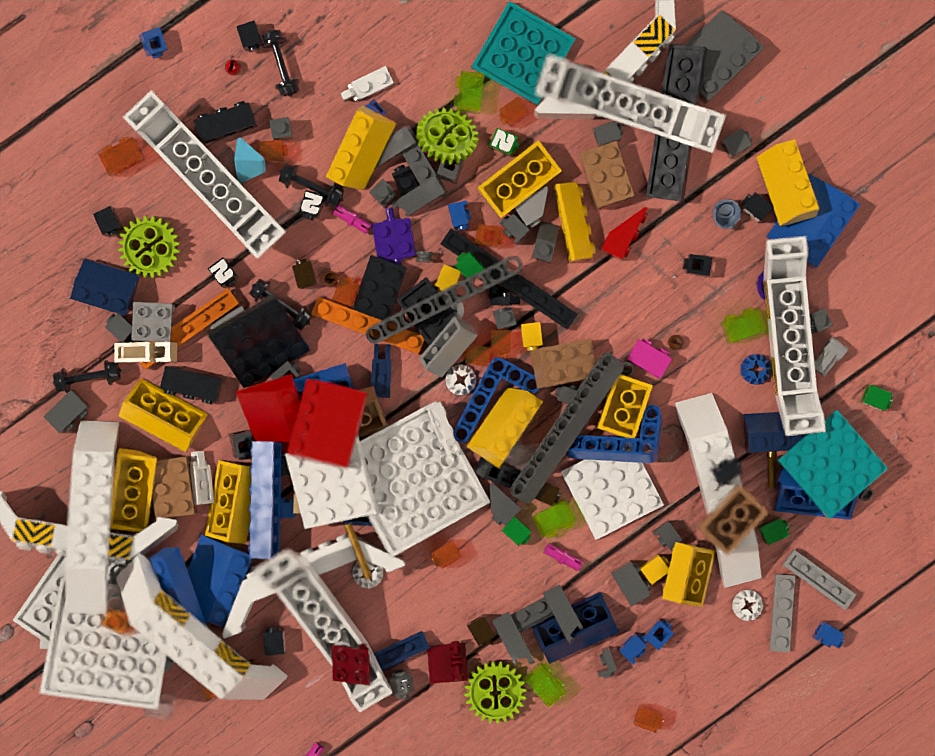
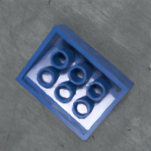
(820, 231)
(217, 577)

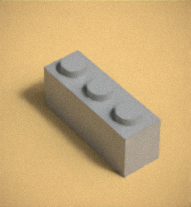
(448, 346)

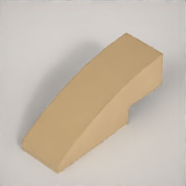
(146, 352)

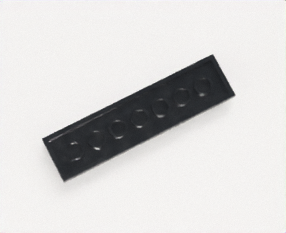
(670, 157)

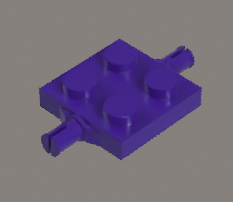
(394, 238)

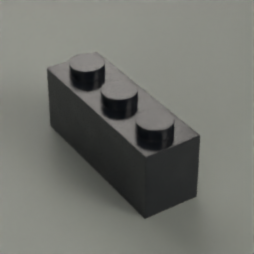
(225, 122)
(191, 385)

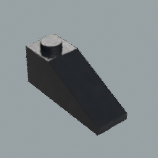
(504, 475)

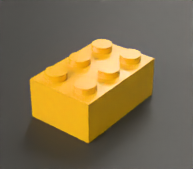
(624, 407)
(688, 574)

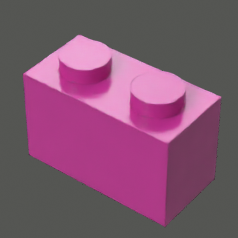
(649, 358)

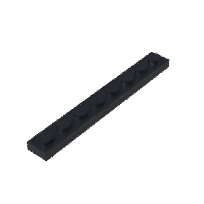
(515, 284)

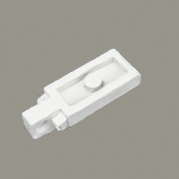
(368, 85)
(442, 428)
(201, 479)

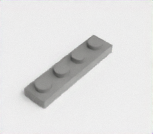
(819, 579)
(782, 613)

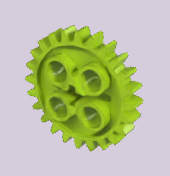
(438, 126)
(159, 260)
(512, 690)

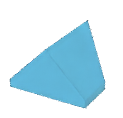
(247, 162)

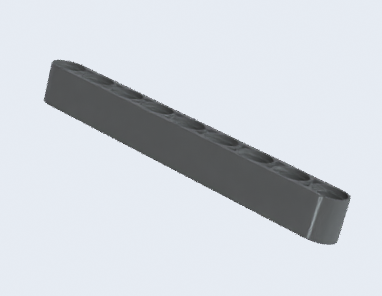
(437, 306)
(567, 428)

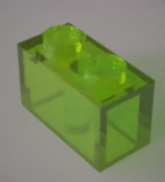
(470, 92)
(742, 326)
(554, 518)
(544, 684)

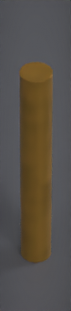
(771, 469)
(358, 551)

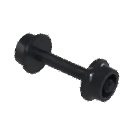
(287, 86)
(288, 175)
(301, 319)
(63, 381)

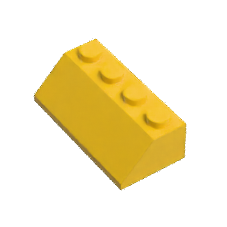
(361, 149)
(519, 179)
(787, 183)
(573, 222)
(162, 415)
(504, 425)
(132, 490)
(230, 512)

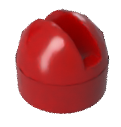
(236, 68)

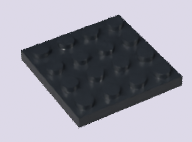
(258, 340)

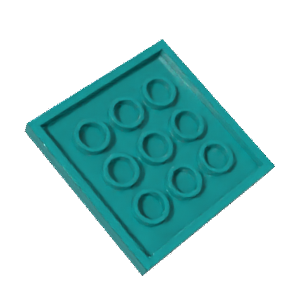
(519, 50)
(832, 465)

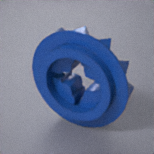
(750, 376)

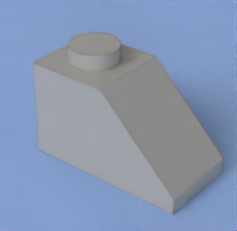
(532, 208)

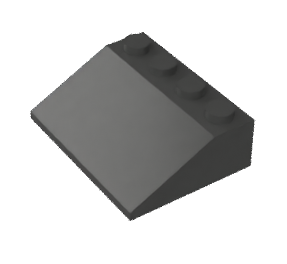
(728, 52)

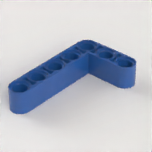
(487, 393)
(621, 444)

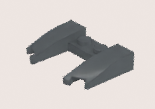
(430, 186)
(511, 625)

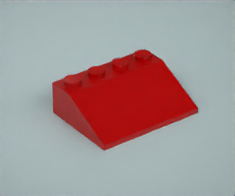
(271, 409)
(327, 424)

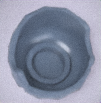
(726, 213)

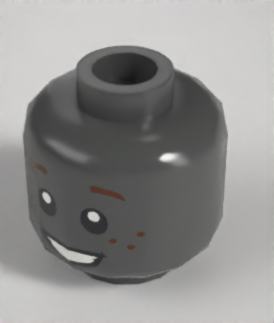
(401, 684)

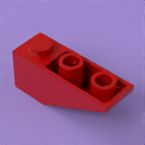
(621, 236)

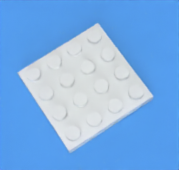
(331, 492)
(611, 493)

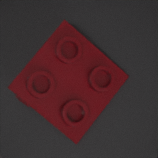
(447, 663)
(351, 664)

